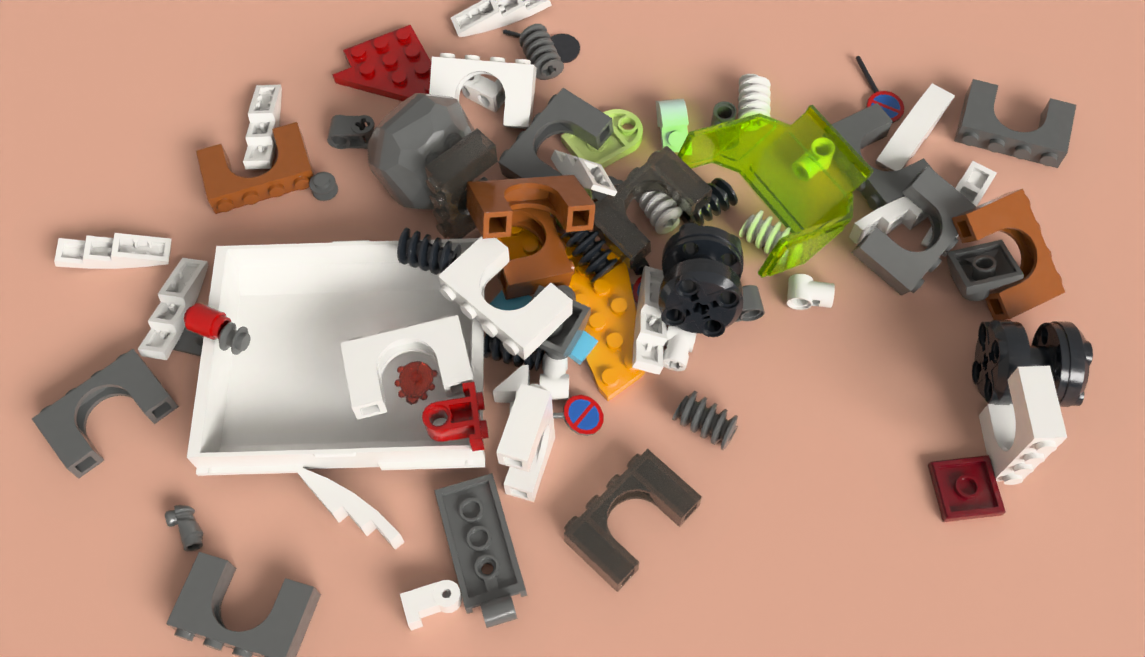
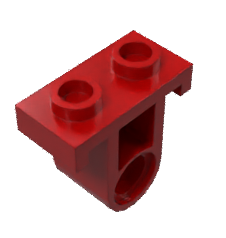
(461, 416)

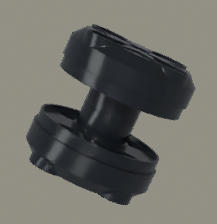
(701, 280)
(1056, 344)

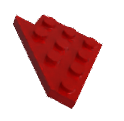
(388, 66)

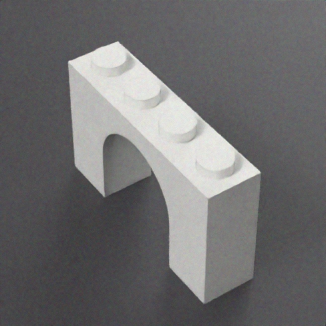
(517, 78)
(518, 329)
(368, 356)
(1026, 431)
(527, 441)

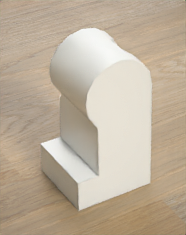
(484, 92)
(430, 599)

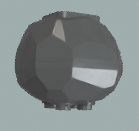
(410, 140)

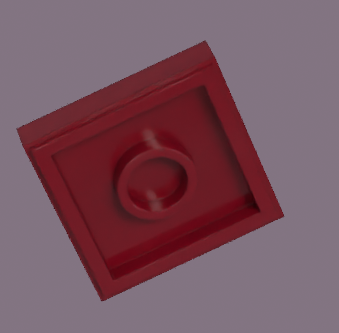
(966, 488)

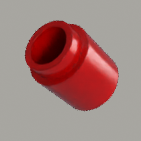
(205, 320)

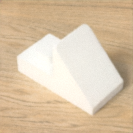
(508, 389)

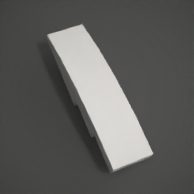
(495, 14)
(263, 117)
(915, 128)
(588, 173)
(973, 187)
(888, 218)
(113, 253)
(176, 297)
(650, 330)
(343, 502)

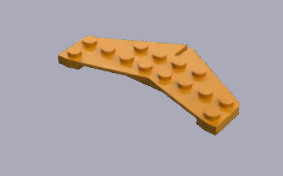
(610, 318)

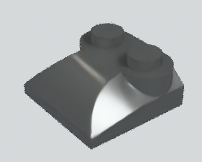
(982, 269)
(565, 337)

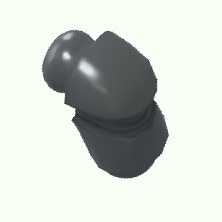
(189, 529)

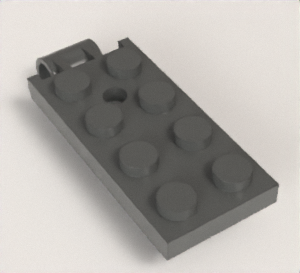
(478, 537)

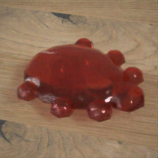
(415, 381)

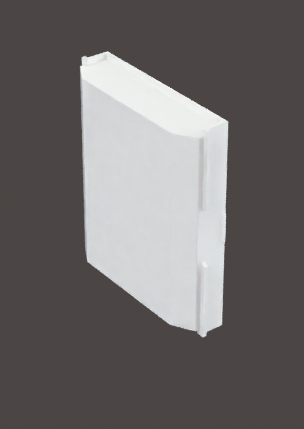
(288, 392)

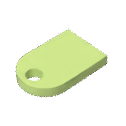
(617, 146)

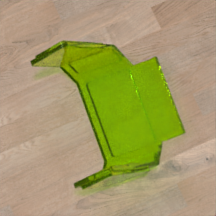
(796, 169)

